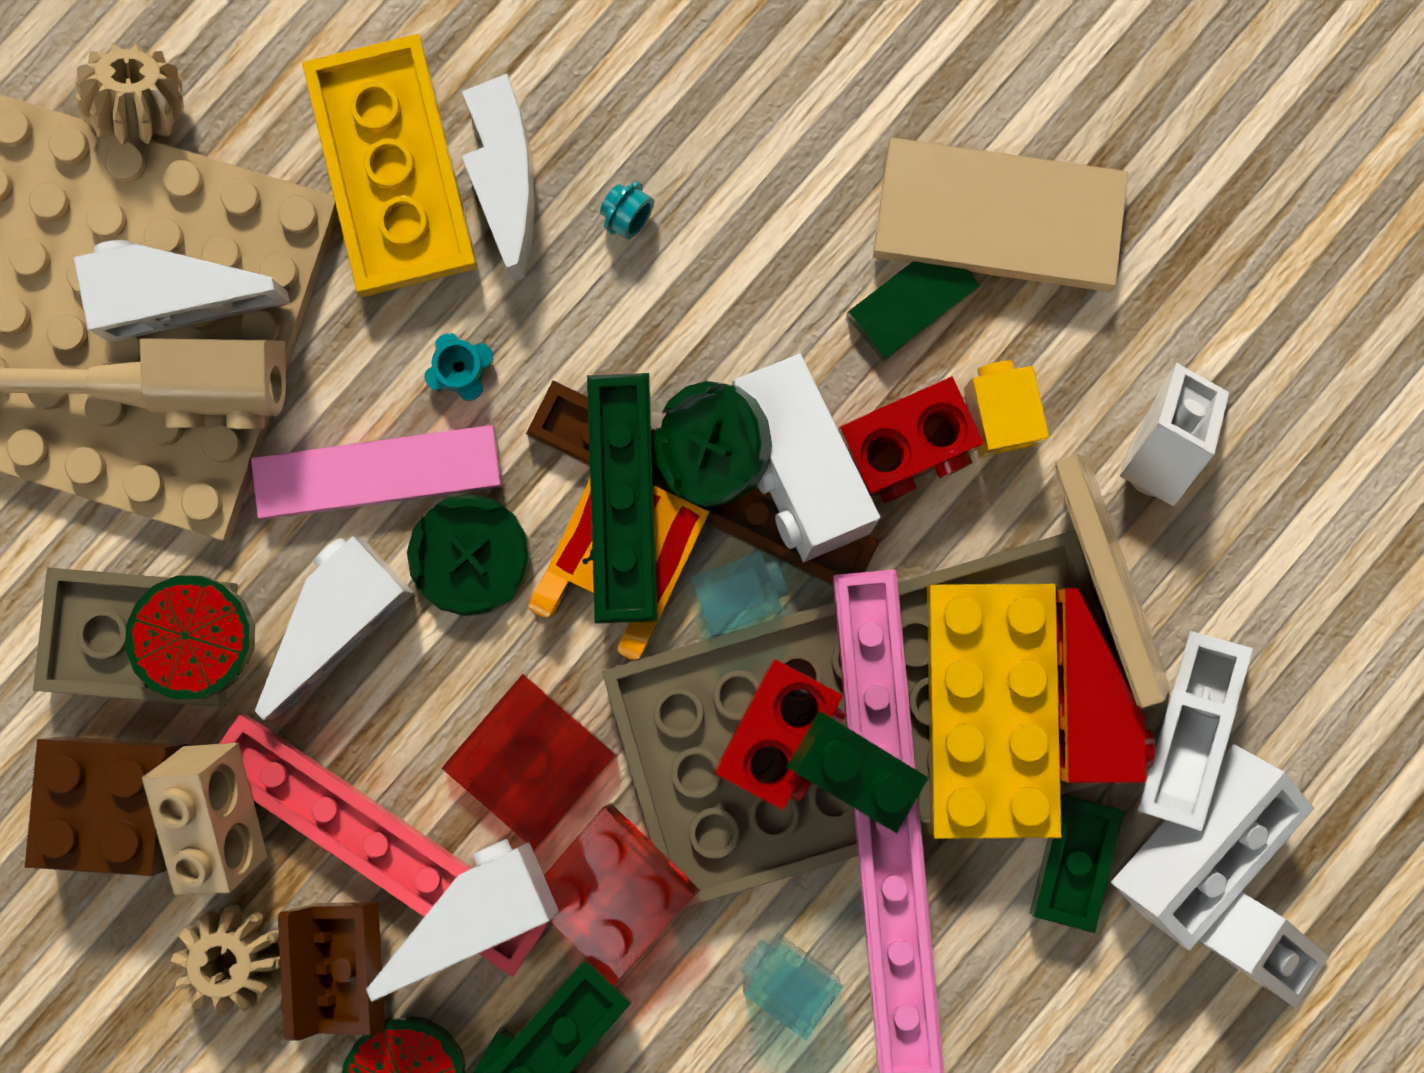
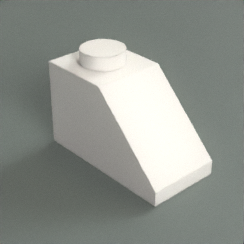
(1176, 436)
(1266, 948)

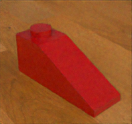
(1098, 715)

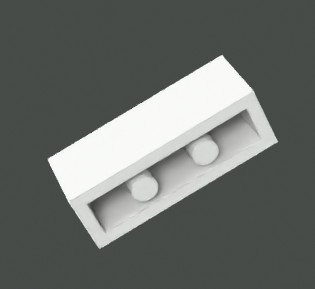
(809, 466)
(1191, 875)

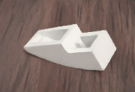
(503, 170)
(1195, 730)

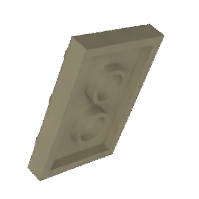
(86, 636)

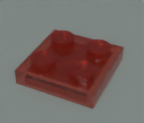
(529, 761)
(615, 893)

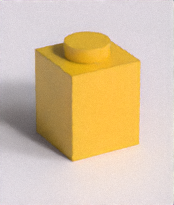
(1006, 408)

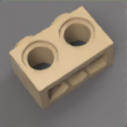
(205, 818)

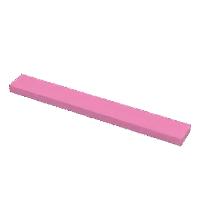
(889, 862)

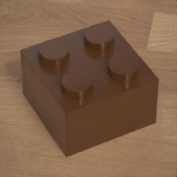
(93, 806)

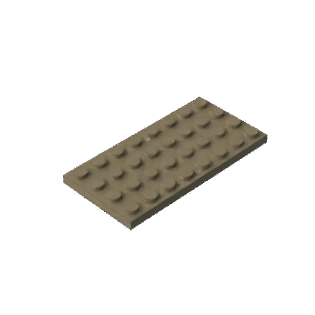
(688, 701)

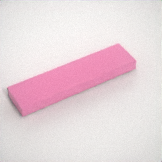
(376, 472)

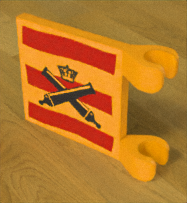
(676, 532)

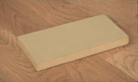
(1001, 214)
(1112, 580)

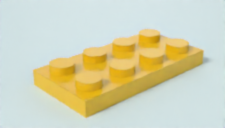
(389, 165)
(993, 711)

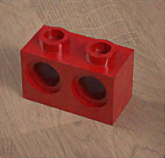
(902, 428)
(764, 726)

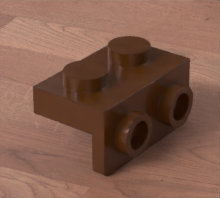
(326, 966)

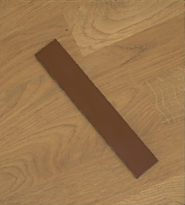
(563, 426)

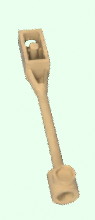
(178, 380)

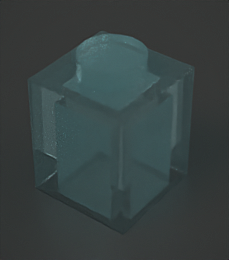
(739, 592)
(789, 984)

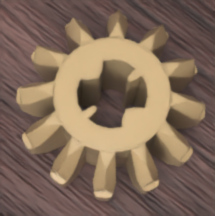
(129, 93)
(237, 982)

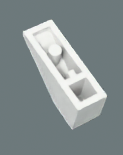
(148, 290)
(333, 615)
(477, 911)

